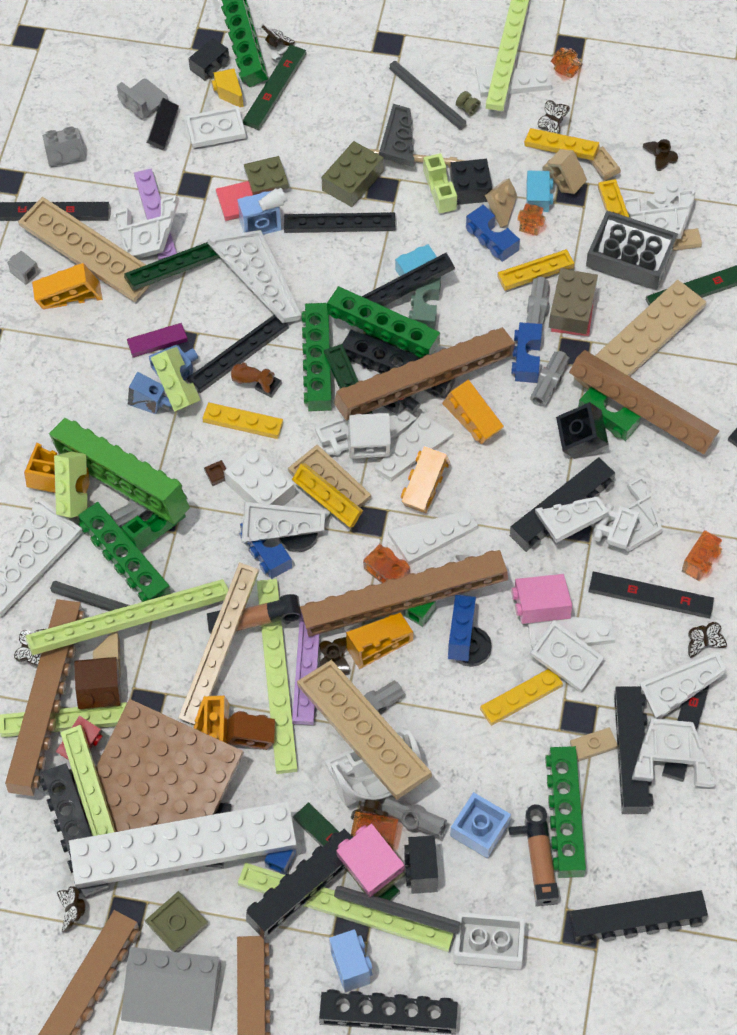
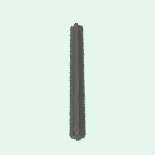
(428, 95)
(398, 909)

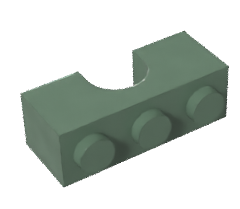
(422, 311)

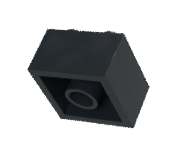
(471, 180)
(582, 430)
(422, 862)

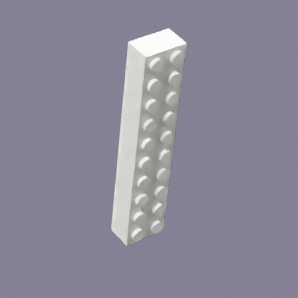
(182, 844)

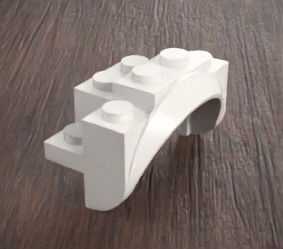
(363, 783)

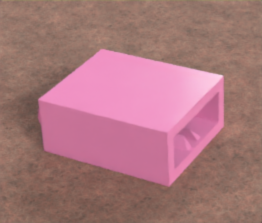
(542, 598)
(370, 859)

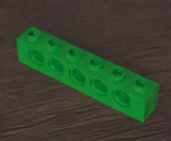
(245, 41)
(394, 322)
(316, 399)
(97, 516)
(572, 865)

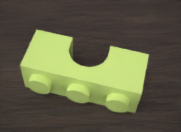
(442, 190)
(168, 369)
(68, 469)

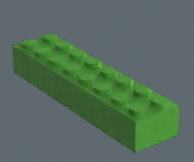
(123, 471)

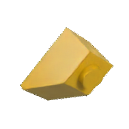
(228, 87)

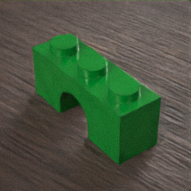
(619, 423)
(145, 532)

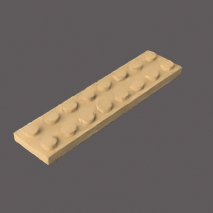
(82, 245)
(651, 329)
(364, 729)

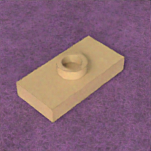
(605, 164)
(689, 239)
(594, 744)

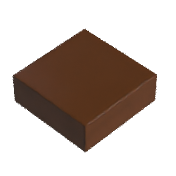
(215, 472)

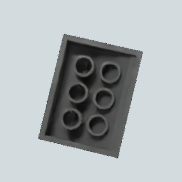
(631, 249)

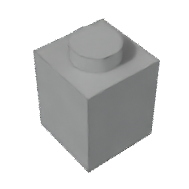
(23, 267)

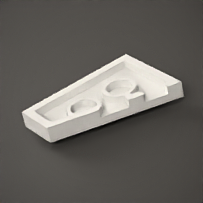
(571, 518)

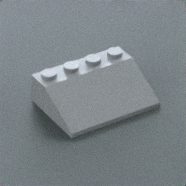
(170, 988)

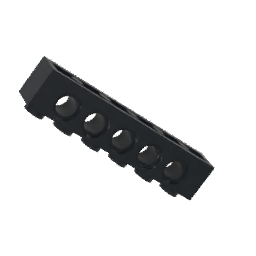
(390, 356)
(57, 777)
(397, 1021)

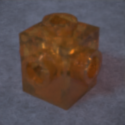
(566, 62)
(531, 219)

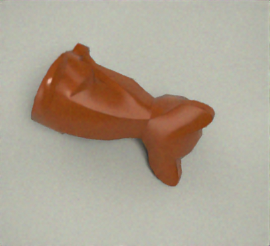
(244, 374)

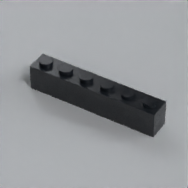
(586, 484)
(630, 736)
(297, 888)
(638, 917)

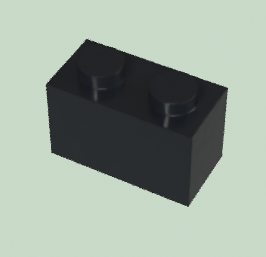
(209, 59)

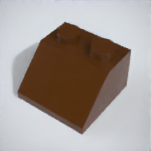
(97, 683)

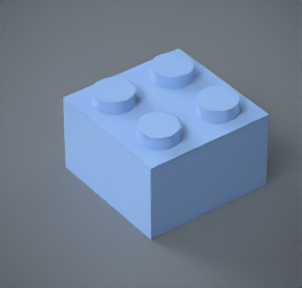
(254, 219)
(480, 825)
(349, 959)

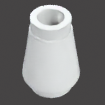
(273, 199)

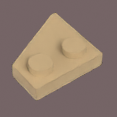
(502, 201)

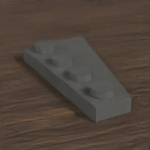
(398, 137)

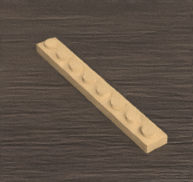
(220, 640)

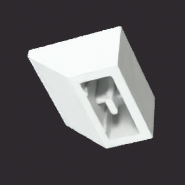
(369, 435)

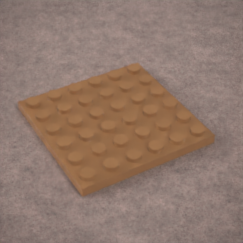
(162, 770)

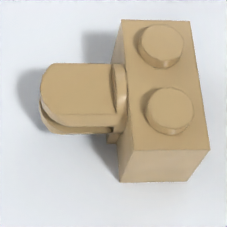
(566, 171)

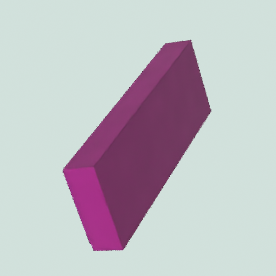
(157, 340)

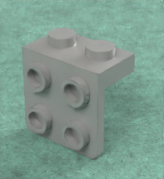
(141, 98)
(63, 146)

